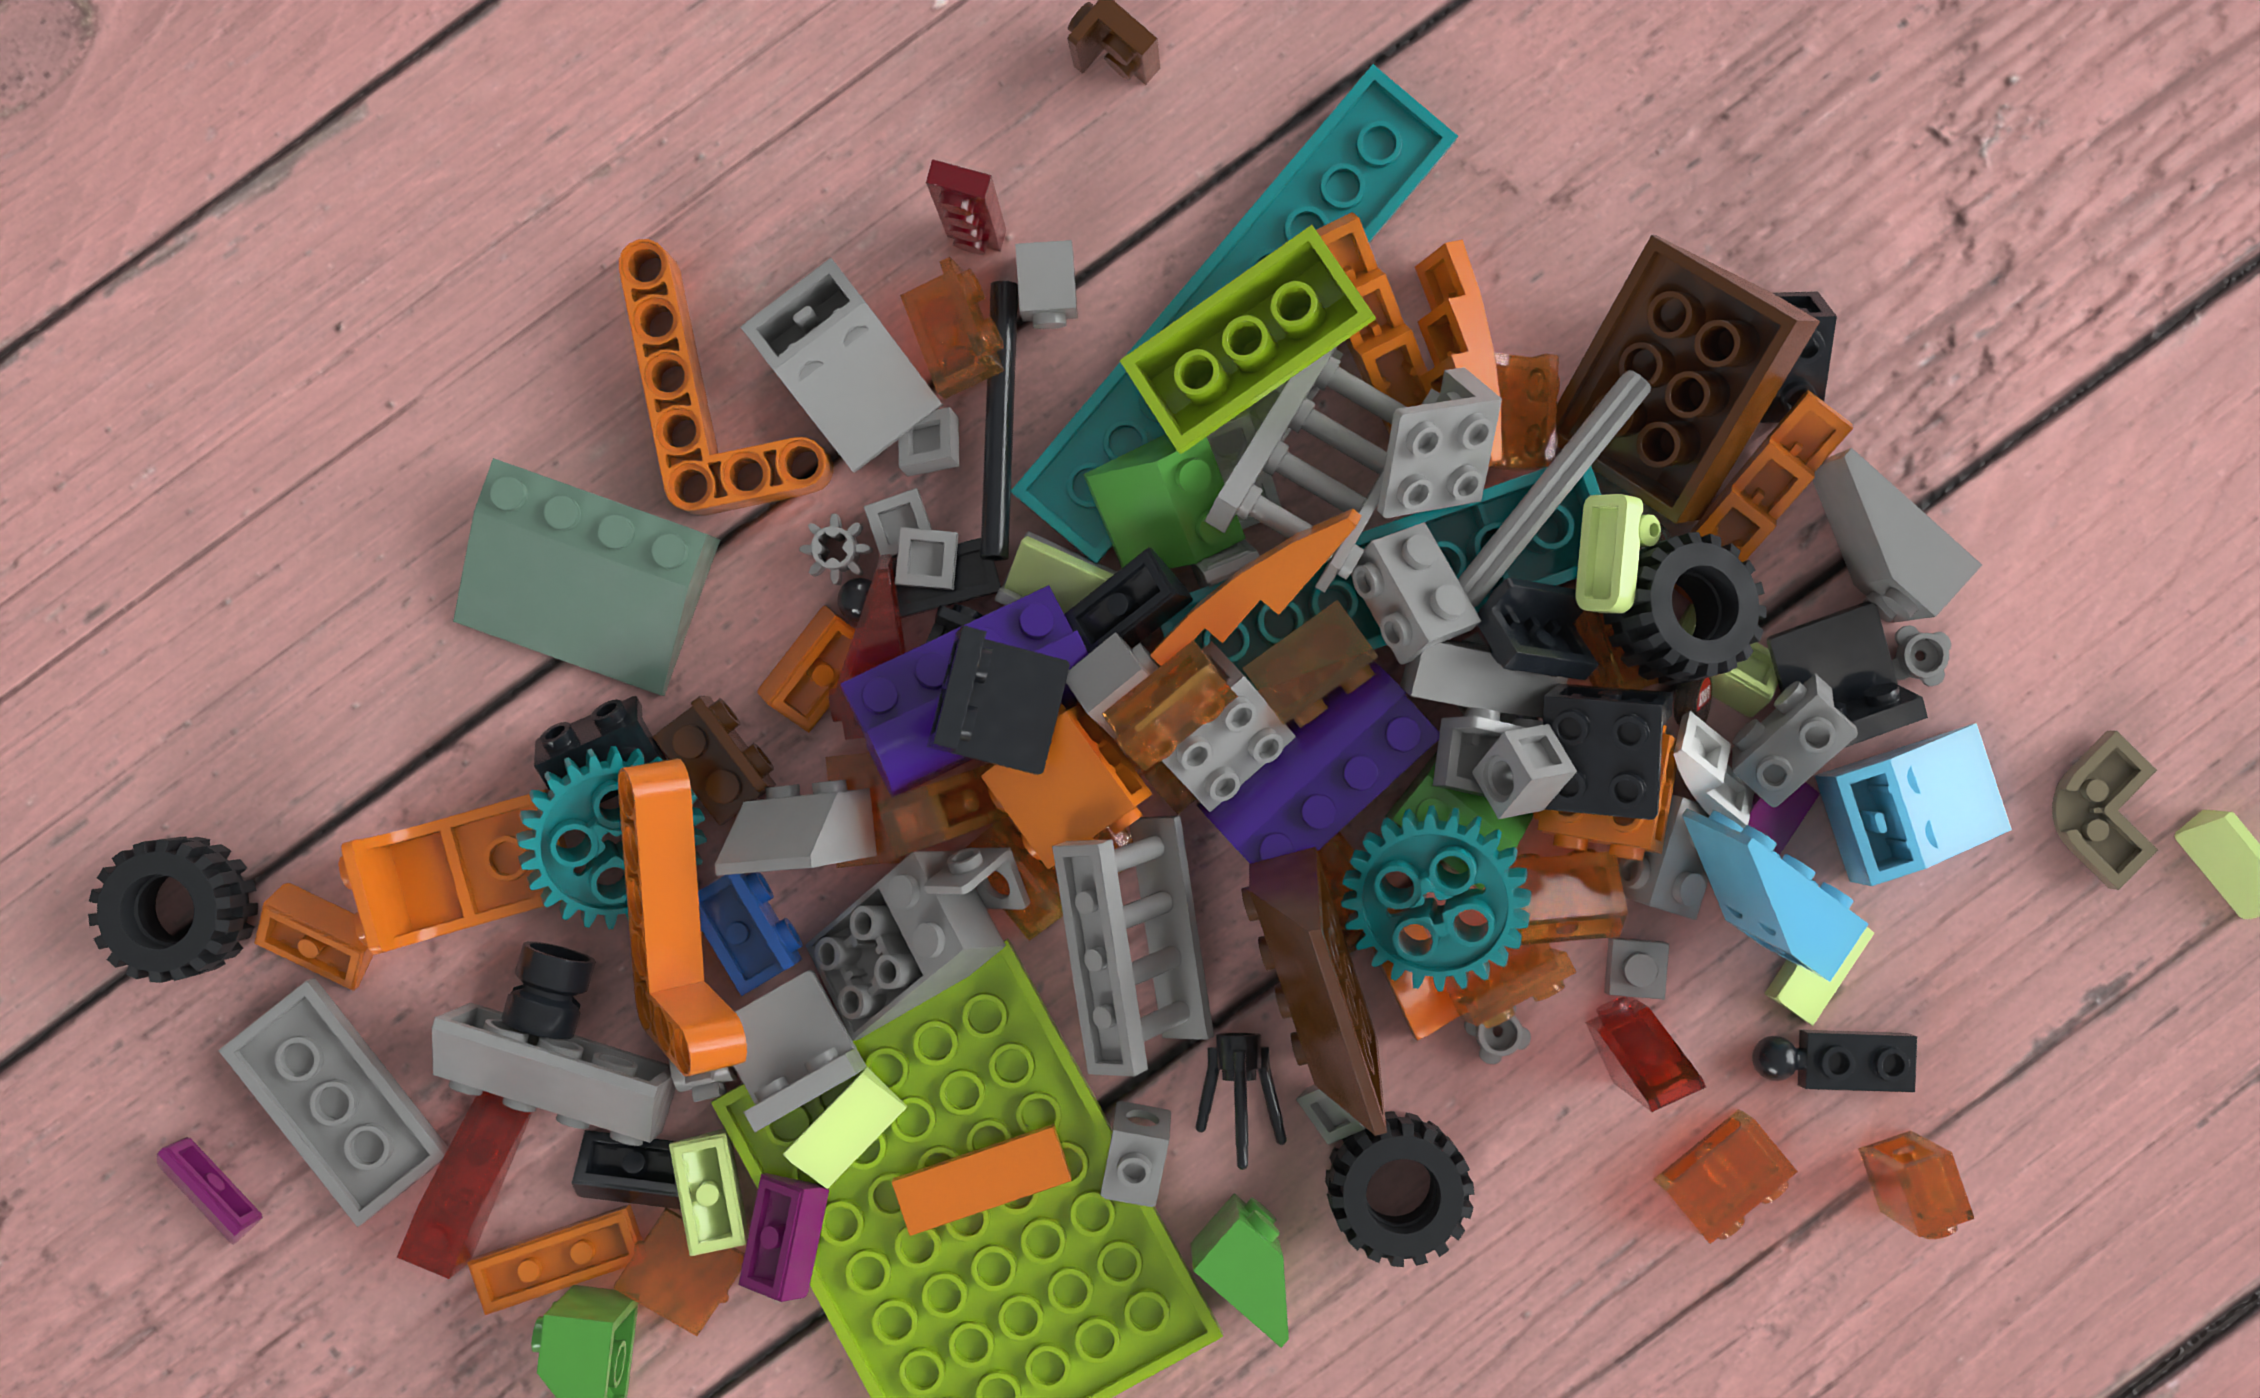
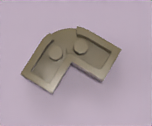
(2088, 808)

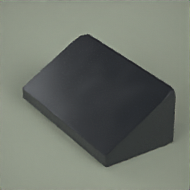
(1130, 603)
(625, 1171)

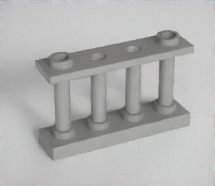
(1270, 455)
(1100, 945)

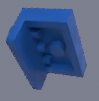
(747, 930)

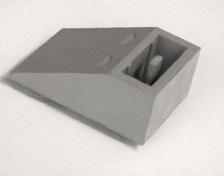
(841, 365)
(901, 945)

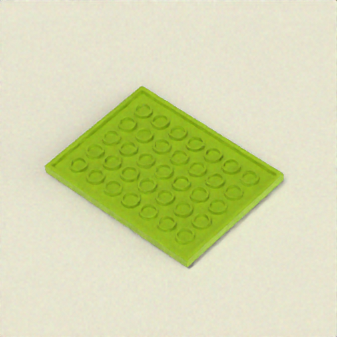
(1018, 1298)

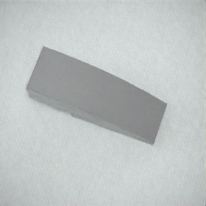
(1471, 677)

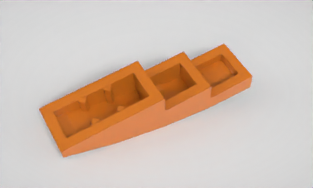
(1457, 324)
(1386, 347)
(1773, 476)
(1270, 578)

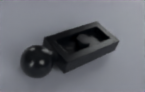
(972, 580)
(1841, 1060)

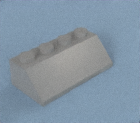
(568, 1077)

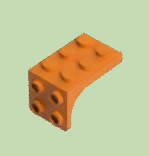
(439, 876)

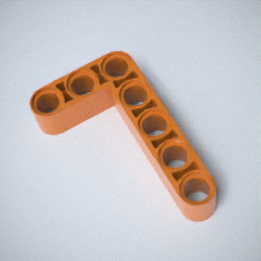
(690, 402)
(664, 923)

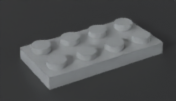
(335, 1101)

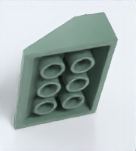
(581, 577)

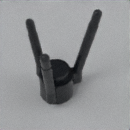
(1238, 1058)

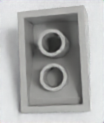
(1889, 542)

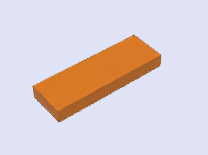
(981, 1179)
(555, 1259)

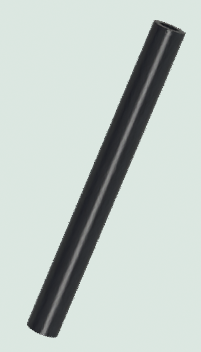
(999, 428)

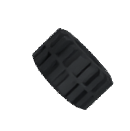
(1723, 604)
(130, 919)
(1414, 1232)

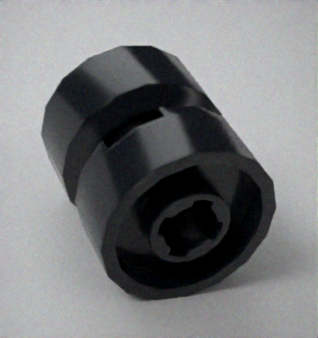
(546, 999)

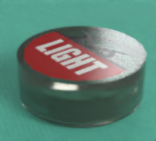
(1693, 697)

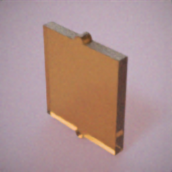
(672, 1281)

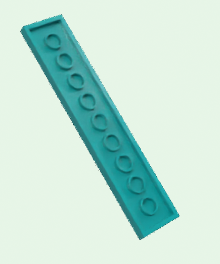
(1357, 162)

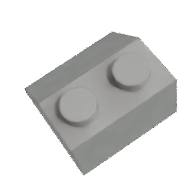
(800, 830)

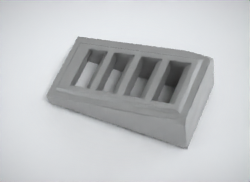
(1223, 564)

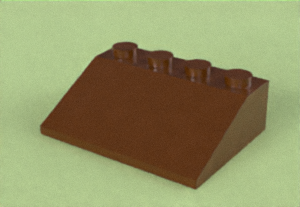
(1713, 368)
(1317, 982)

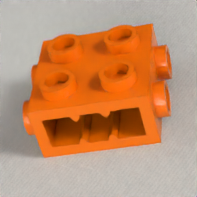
(1079, 793)
(1626, 836)

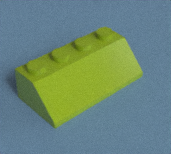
(1247, 339)

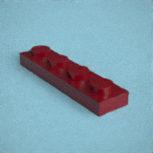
(967, 207)

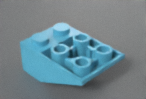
(1913, 806)
(1774, 896)

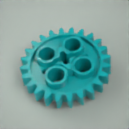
(575, 805)
(1417, 852)

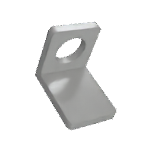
(971, 869)
(1136, 1155)

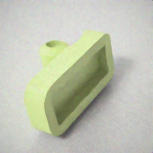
(1610, 551)

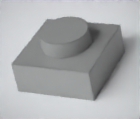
(931, 444)
(891, 514)
(926, 558)
(1636, 968)
(1327, 1115)

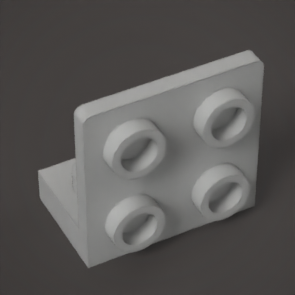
(1440, 448)
(1231, 747)
(793, 1049)

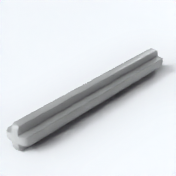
(1553, 486)

